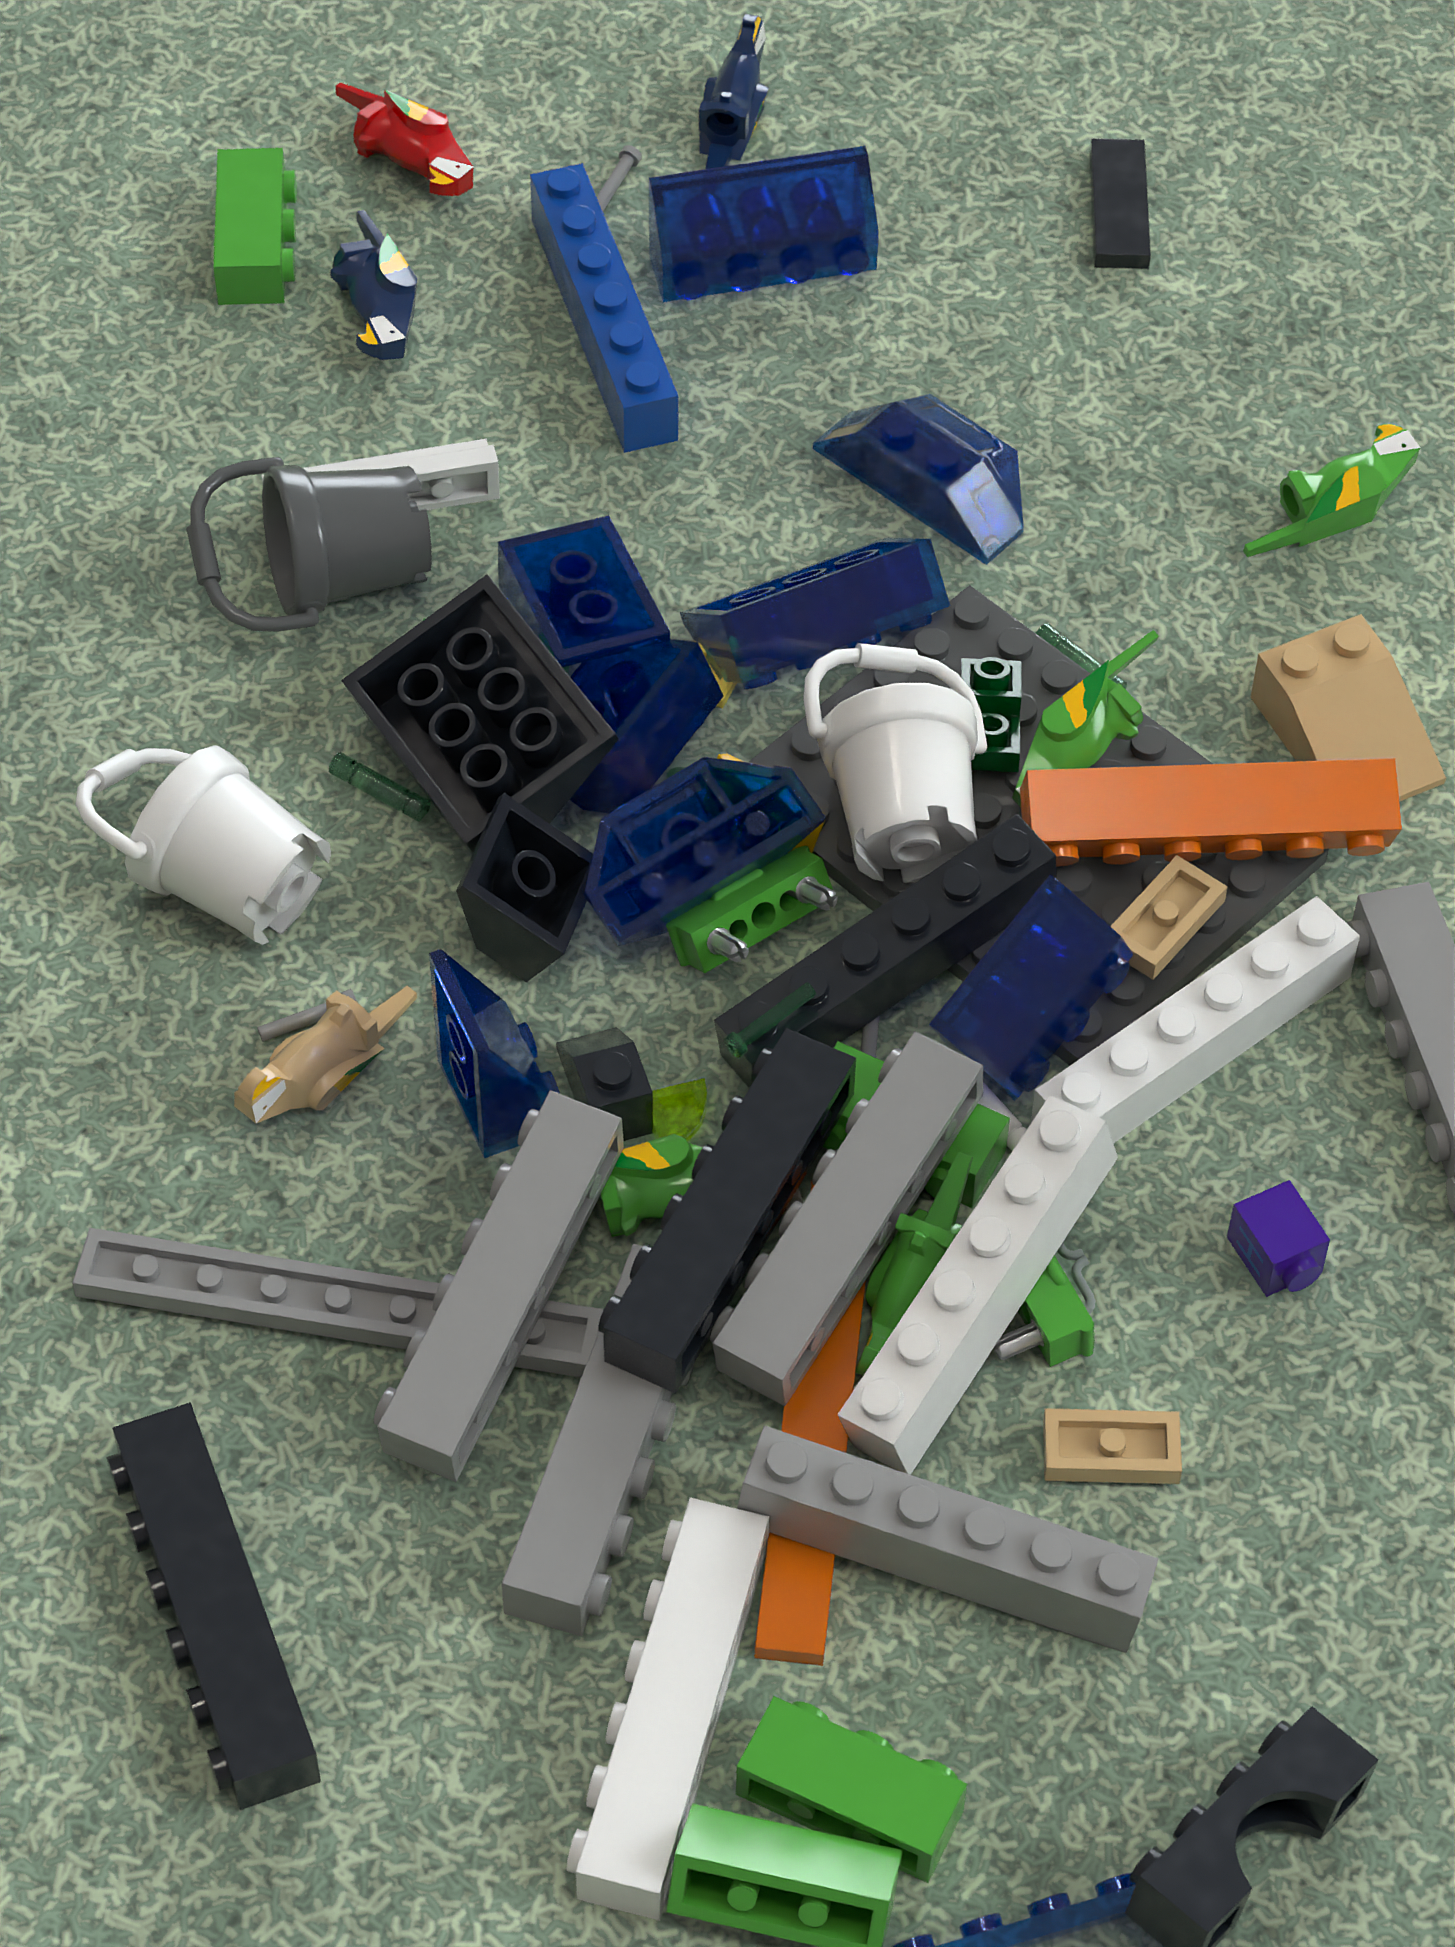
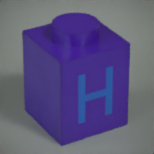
(1278, 1239)

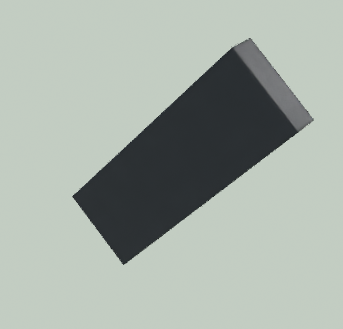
(1119, 203)

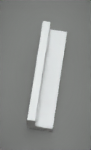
(446, 473)

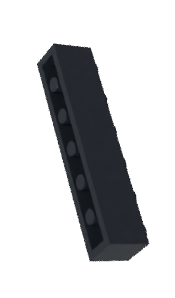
(900, 943)
(728, 1210)
(216, 1608)

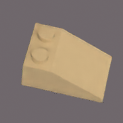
(1345, 700)

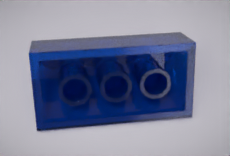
(762, 224)
(819, 610)

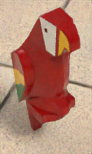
(410, 137)

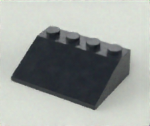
(481, 712)

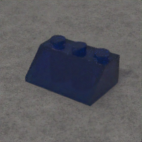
(654, 706)
(1033, 989)

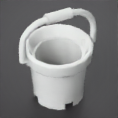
(900, 760)
(212, 839)

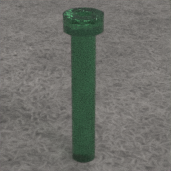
(738, 1043)

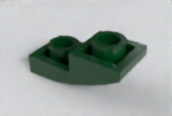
(999, 696)

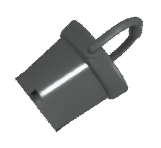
(323, 535)

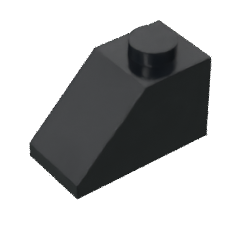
(610, 1076)

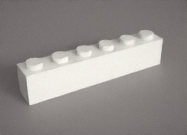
(1209, 1020)
(978, 1285)
(671, 1708)

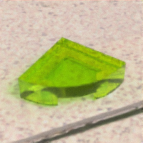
(679, 1109)

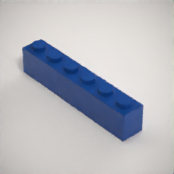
(604, 308)

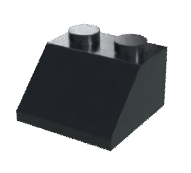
(523, 889)

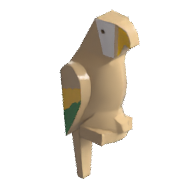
(322, 1060)

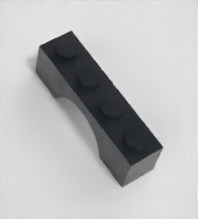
(1299, 1784)

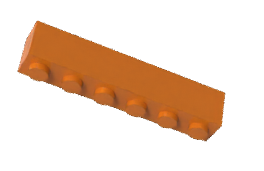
(1214, 809)

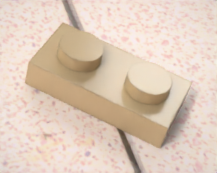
(1168, 914)
(1112, 1446)

